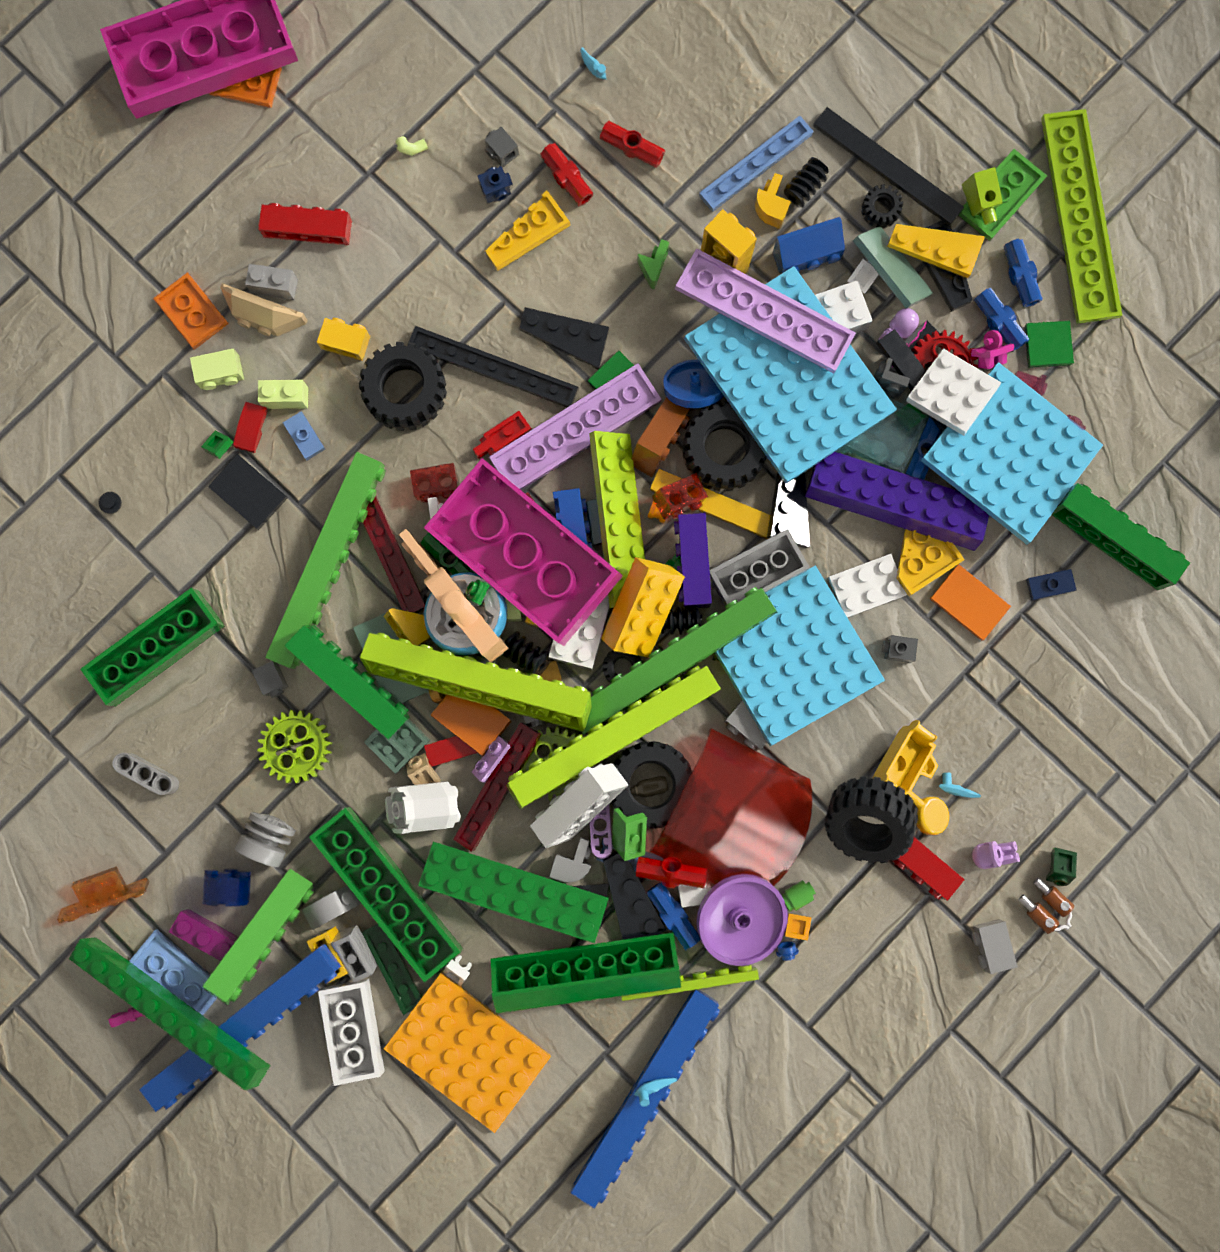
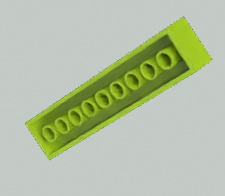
(477, 681)
(609, 739)

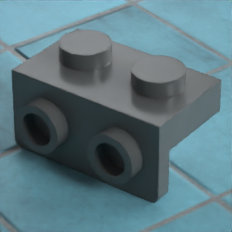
(890, 382)

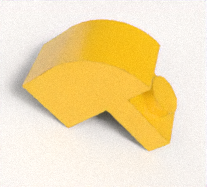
(768, 206)

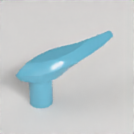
(593, 65)
(957, 790)
(651, 1087)

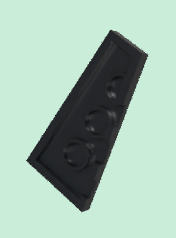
(576, 337)
(632, 905)

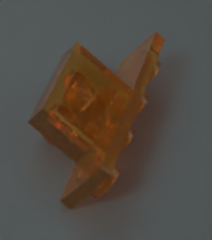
(101, 891)

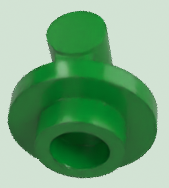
(476, 591)

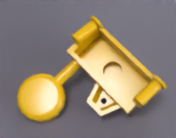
(904, 763)

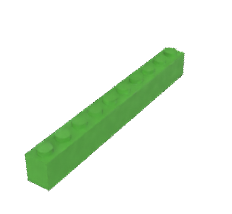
(328, 555)
(680, 656)

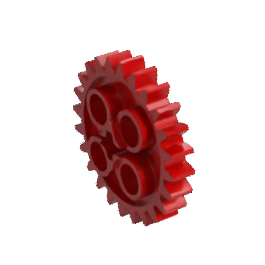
(926, 351)

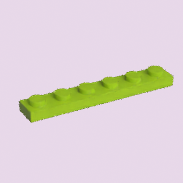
(702, 980)

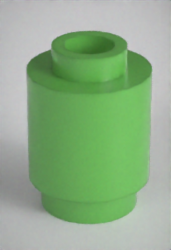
(798, 895)

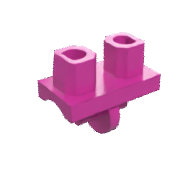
(992, 351)

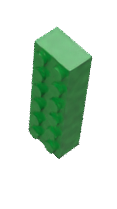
(1120, 537)
(152, 647)
(347, 681)

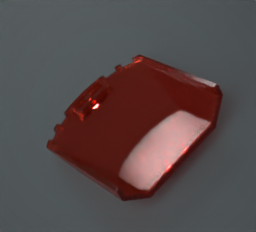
(738, 814)

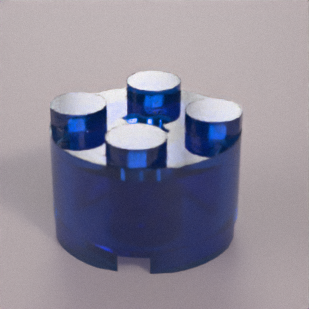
(226, 887)

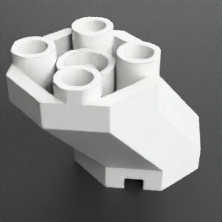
(422, 807)

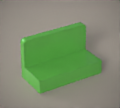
(629, 834)

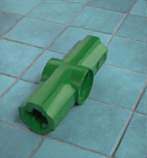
(441, 552)

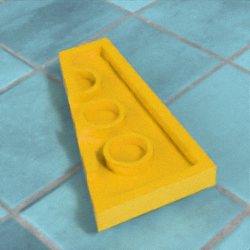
(940, 248)

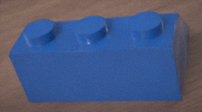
(810, 246)

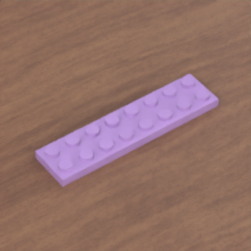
(765, 310)
(569, 430)

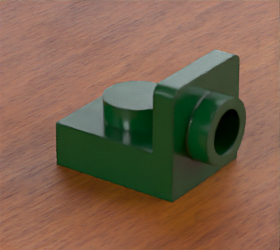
(1062, 867)

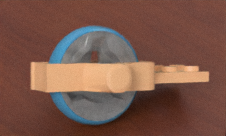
(477, 626)

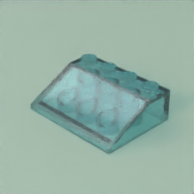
(892, 439)

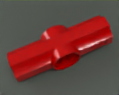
(620, 137)
(566, 174)
(671, 872)

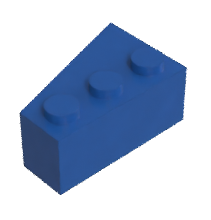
(569, 513)

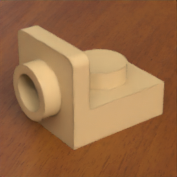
(421, 771)

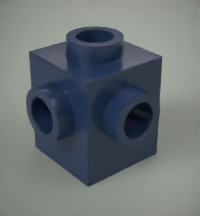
(495, 184)

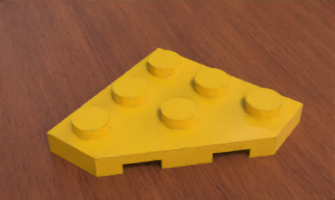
(924, 560)

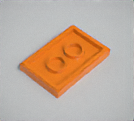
(255, 90)
(190, 311)
(970, 602)
(471, 721)

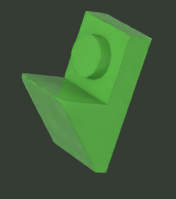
(652, 266)

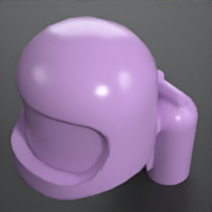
(903, 322)
(994, 855)

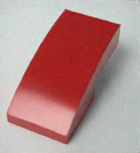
(249, 427)

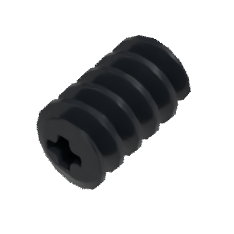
(804, 182)
(682, 620)
(525, 655)

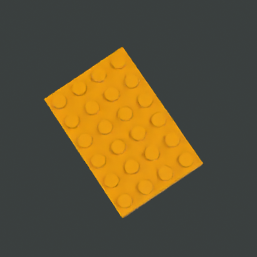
(467, 1052)

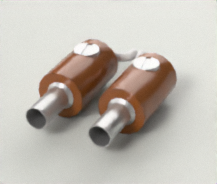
(1056, 901)

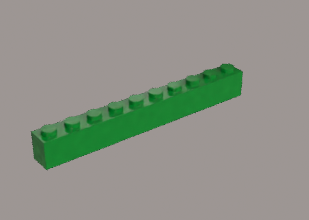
(170, 1013)

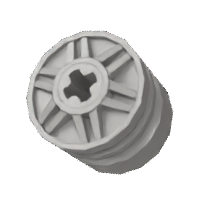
(265, 839)

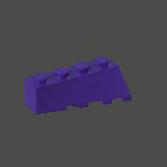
(694, 560)

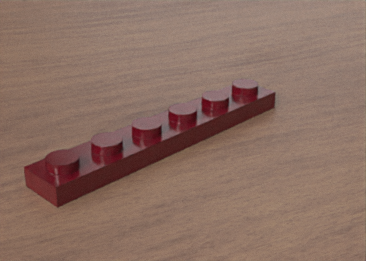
(392, 558)
(495, 788)

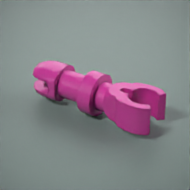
(122, 1017)

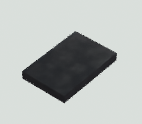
(248, 492)

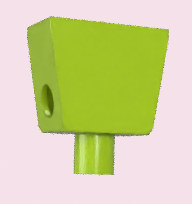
(983, 194)

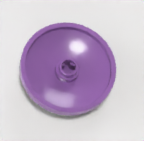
(742, 919)

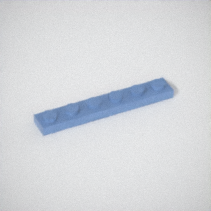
(756, 163)

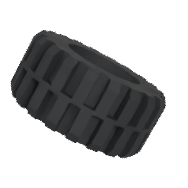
(393, 360)
(707, 470)
(658, 754)
(875, 800)

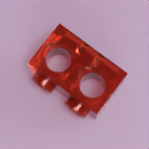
(435, 476)
(678, 494)

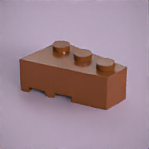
(659, 436)

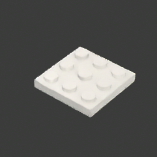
(953, 392)

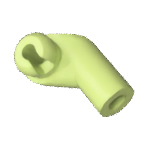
(410, 148)

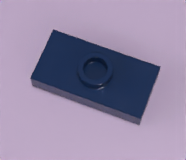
(1051, 584)

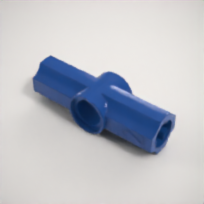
(1022, 273)
(1001, 318)
(928, 437)
(673, 916)

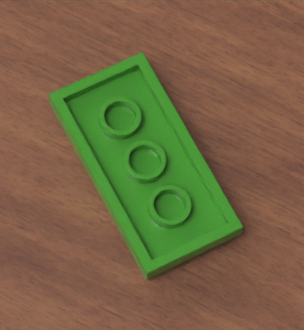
(1017, 182)

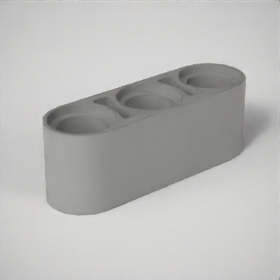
(136, 769)

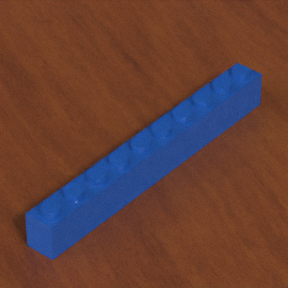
(245, 1024)
(631, 1117)

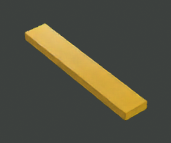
(723, 507)

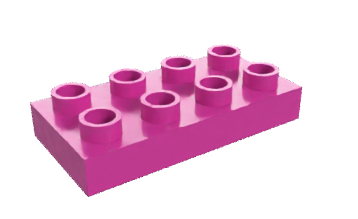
(195, 50)
(523, 552)

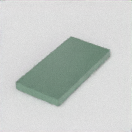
(893, 267)
(400, 691)

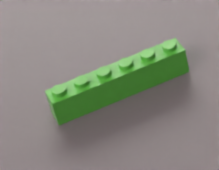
(258, 937)

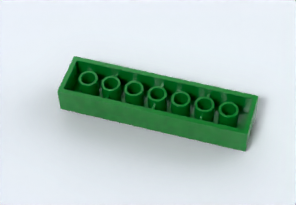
(513, 892)
(386, 893)
(584, 973)

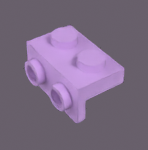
(491, 759)

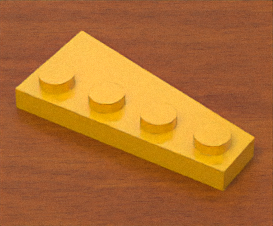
(534, 228)

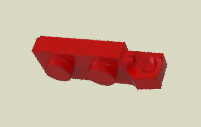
(502, 435)

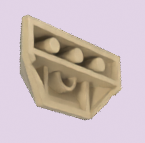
(261, 313)

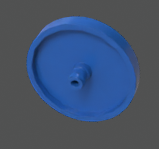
(690, 385)

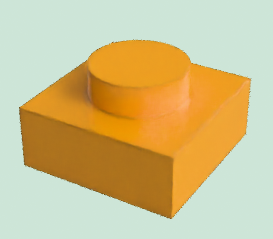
(798, 926)

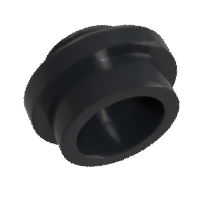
(110, 502)

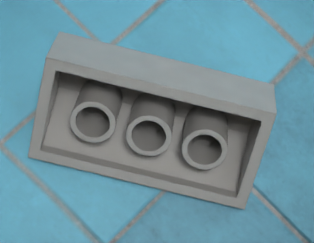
(761, 566)

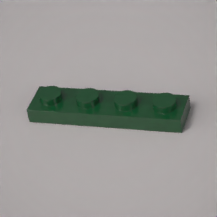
(392, 968)

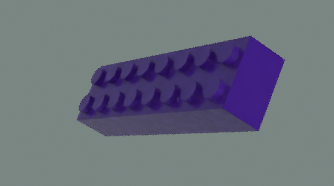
(898, 500)

